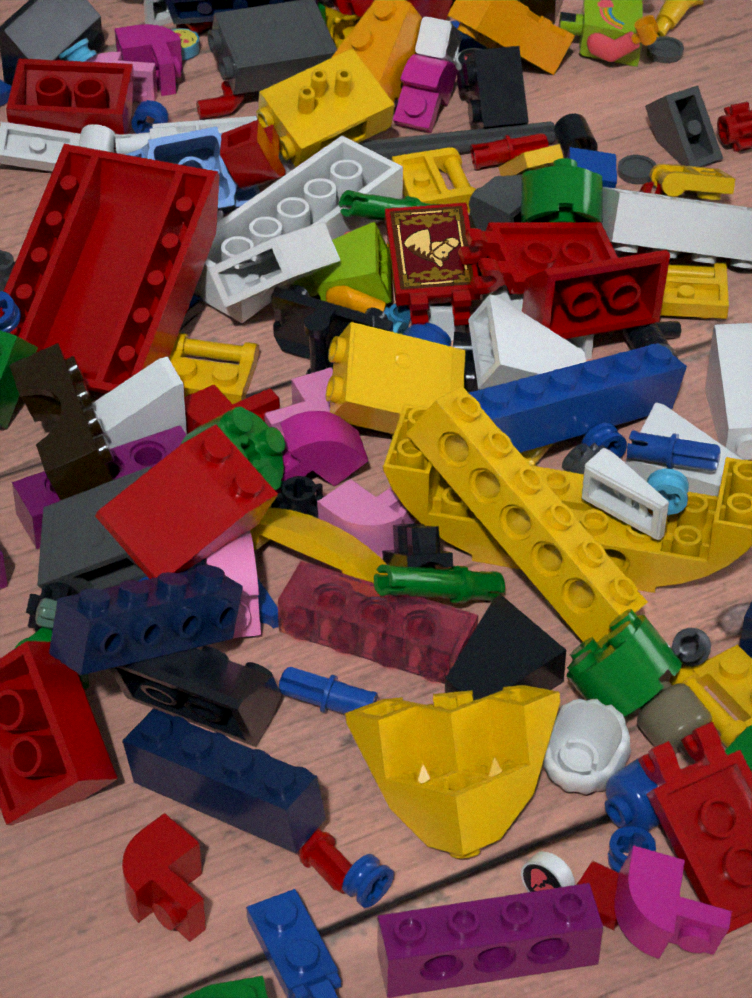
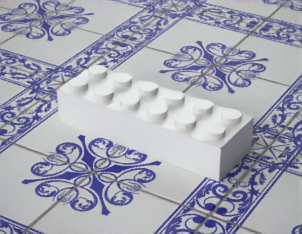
(297, 201)

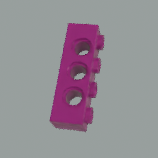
(37, 491)
(488, 940)

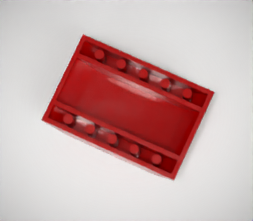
(113, 260)

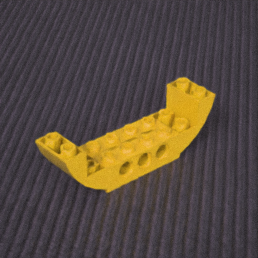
(695, 541)

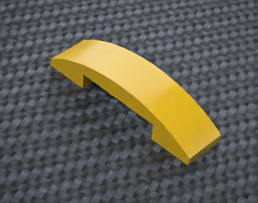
(319, 541)

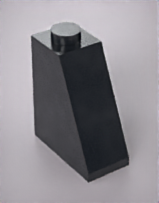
(505, 653)

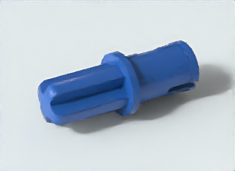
(673, 451)
(323, 691)

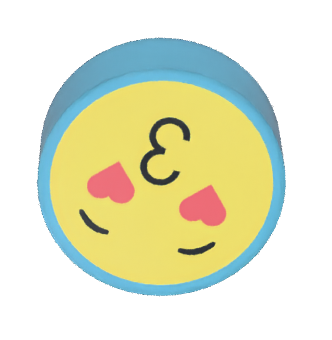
(189, 42)

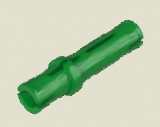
(373, 206)
(452, 583)

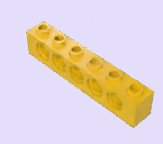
(524, 515)

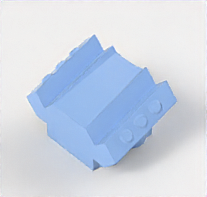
(202, 151)

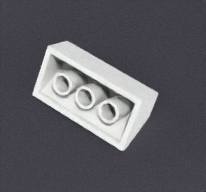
(678, 225)

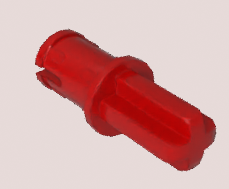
(505, 149)
(325, 859)

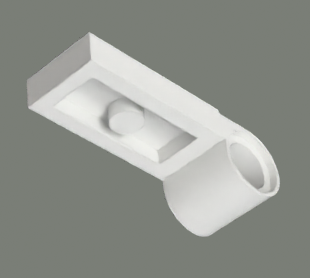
(41, 147)

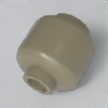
(672, 716)

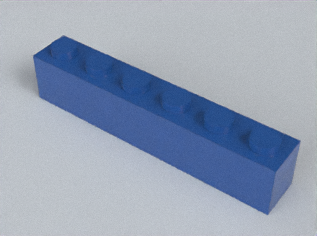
(580, 396)

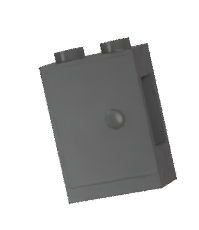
(269, 43)
(78, 547)

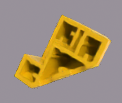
(459, 764)

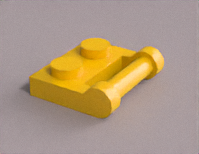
(425, 181)
(705, 182)
(696, 291)
(200, 374)
(731, 681)

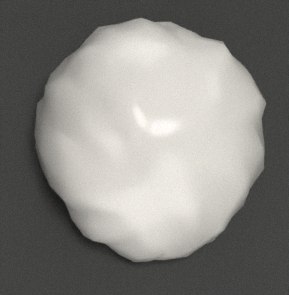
(586, 746)

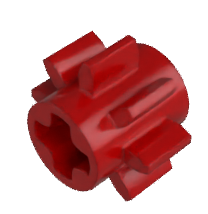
(736, 126)

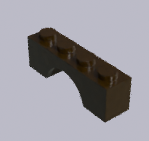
(71, 451)

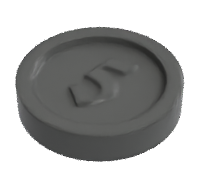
(666, 50)
(635, 169)

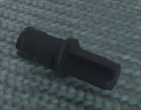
(692, 646)

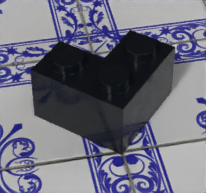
(494, 87)

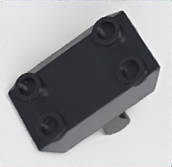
(310, 324)

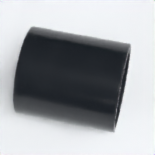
(574, 132)

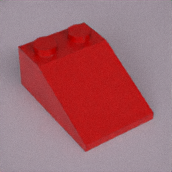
(188, 505)

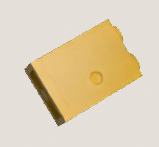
(324, 104)
(383, 371)

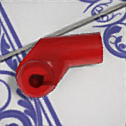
(219, 105)

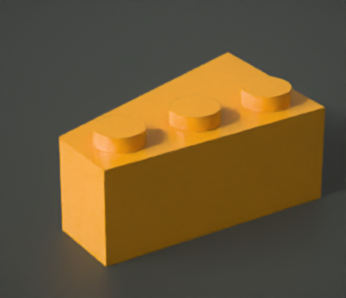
(513, 24)
(385, 41)

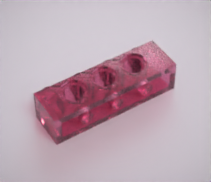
(389, 629)

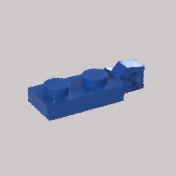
(294, 947)

